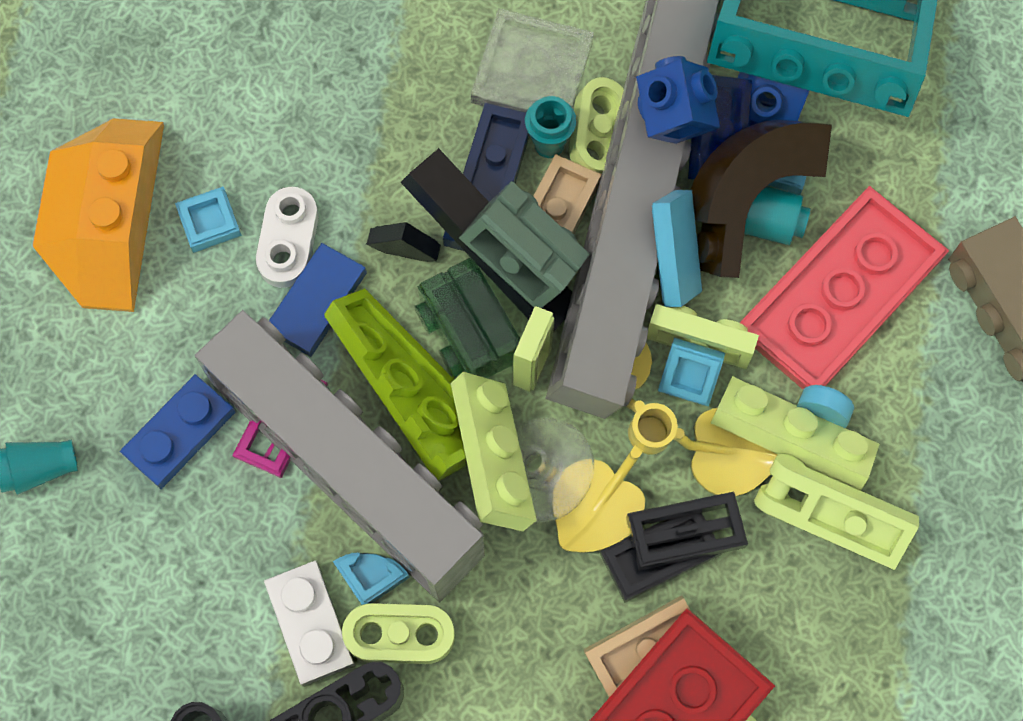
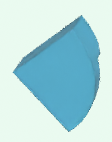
(370, 575)

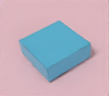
(208, 219)
(691, 371)

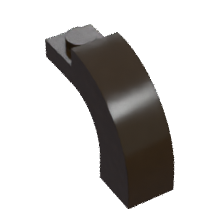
(739, 172)

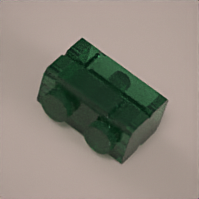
(468, 321)

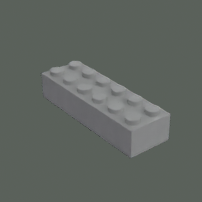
(343, 455)

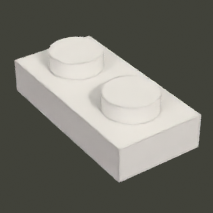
(308, 623)

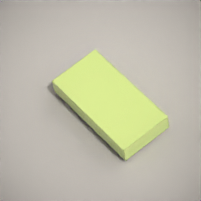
(533, 349)

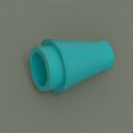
(550, 125)
(34, 463)

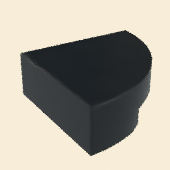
(404, 241)

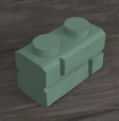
(525, 245)

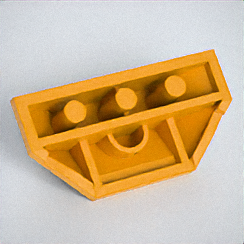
(99, 211)

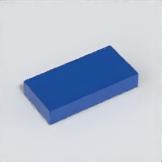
(302, 311)

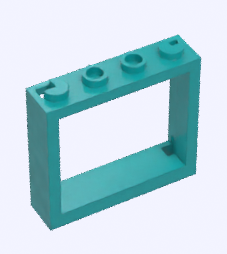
(829, 65)

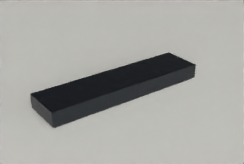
(455, 205)

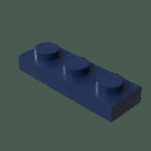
(495, 153)

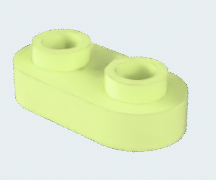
(592, 128)
(399, 633)

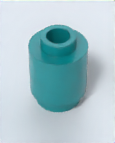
(777, 216)

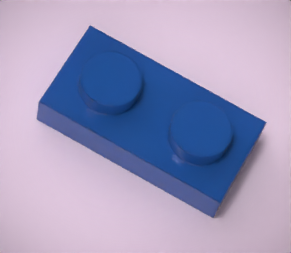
(178, 431)

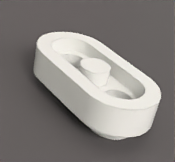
(287, 234)

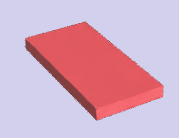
(842, 290)

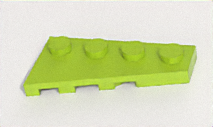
(404, 378)

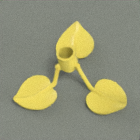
(719, 465)

